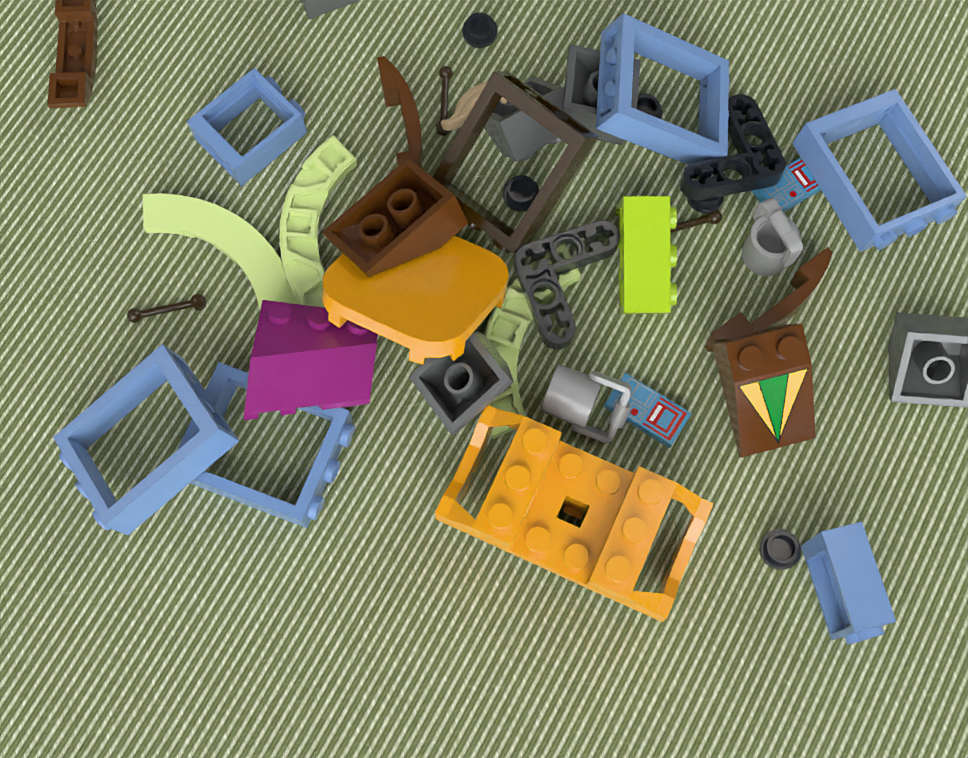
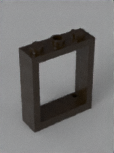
(546, 114)

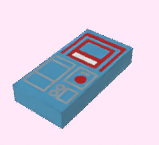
(793, 188)
(651, 412)

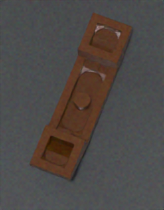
(76, 54)
(398, 93)
(804, 282)

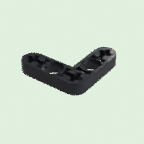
(746, 162)
(546, 277)

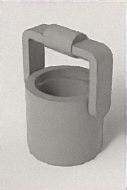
(771, 241)
(573, 397)

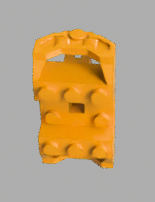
(619, 509)

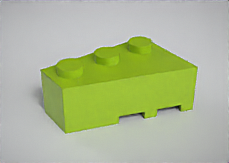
(646, 254)

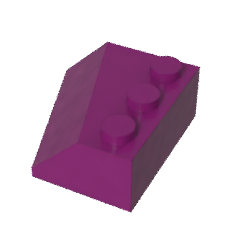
(307, 361)

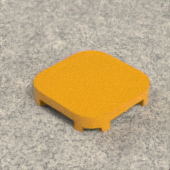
(422, 303)

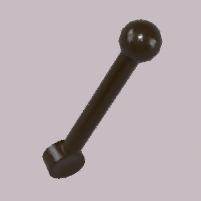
(445, 74)
(713, 218)
(197, 301)

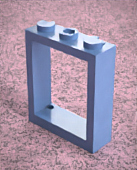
(615, 92)
(911, 145)
(324, 470)
(175, 472)

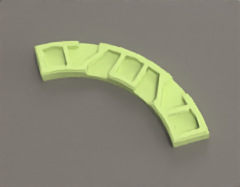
(302, 216)
(225, 232)
(507, 330)

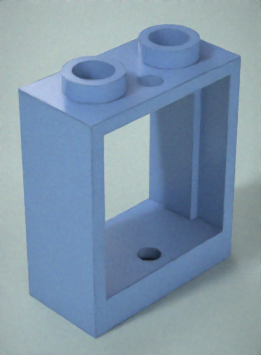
(233, 102)
(848, 583)

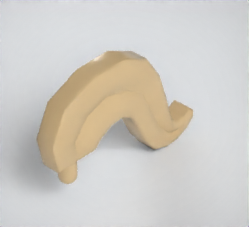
(464, 107)

